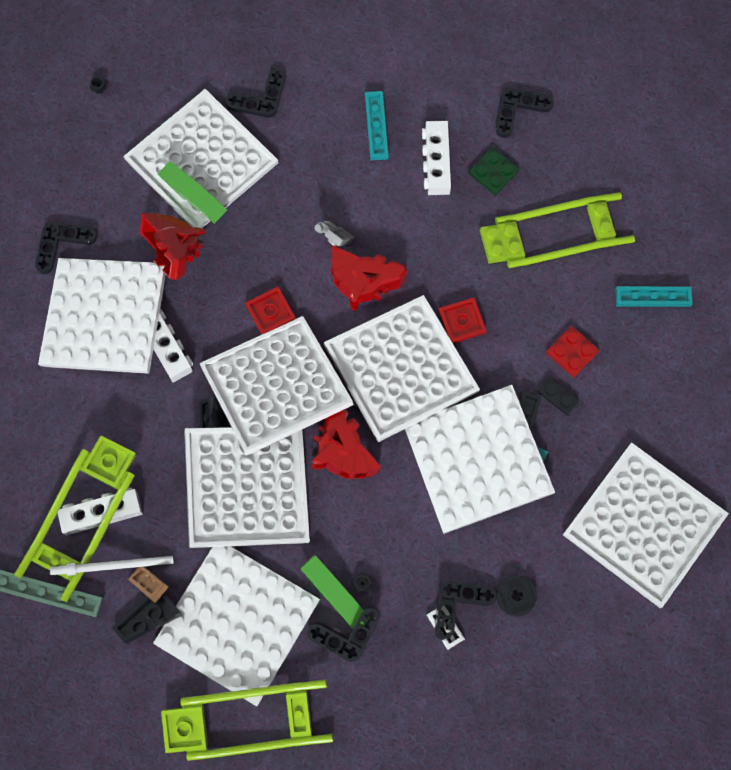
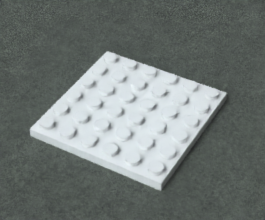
(207, 147)
(103, 315)
(401, 368)
(275, 385)
(479, 459)
(241, 496)
(645, 525)
(237, 621)

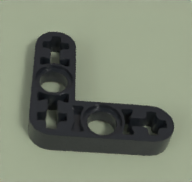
(265, 101)
(512, 104)
(59, 235)
(451, 600)
(353, 640)

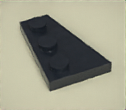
(146, 617)

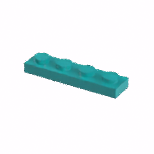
(376, 125)
(653, 296)

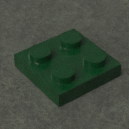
(494, 171)

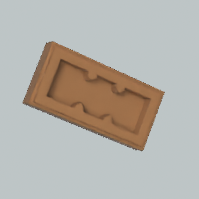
(148, 583)

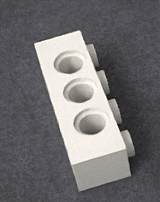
(436, 131)
(179, 368)
(68, 513)

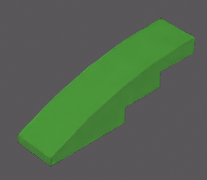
(192, 191)
(333, 591)

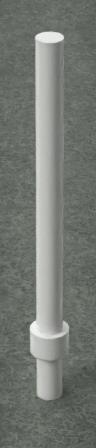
(72, 569)

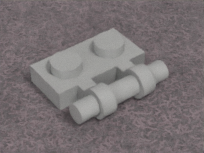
(336, 235)

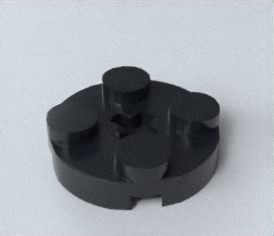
(520, 585)

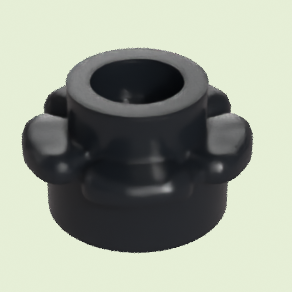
(97, 80)
(357, 583)

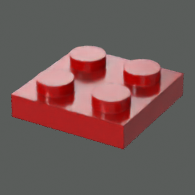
(270, 310)
(462, 320)
(572, 351)

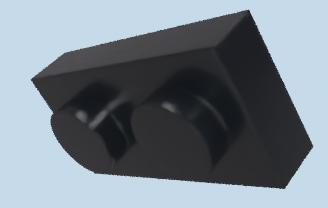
(558, 396)
(530, 404)

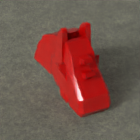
(173, 241)
(365, 277)
(345, 454)

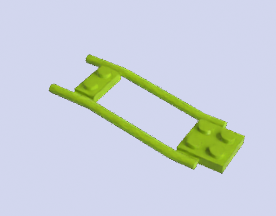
(504, 243)
(106, 463)
(186, 727)

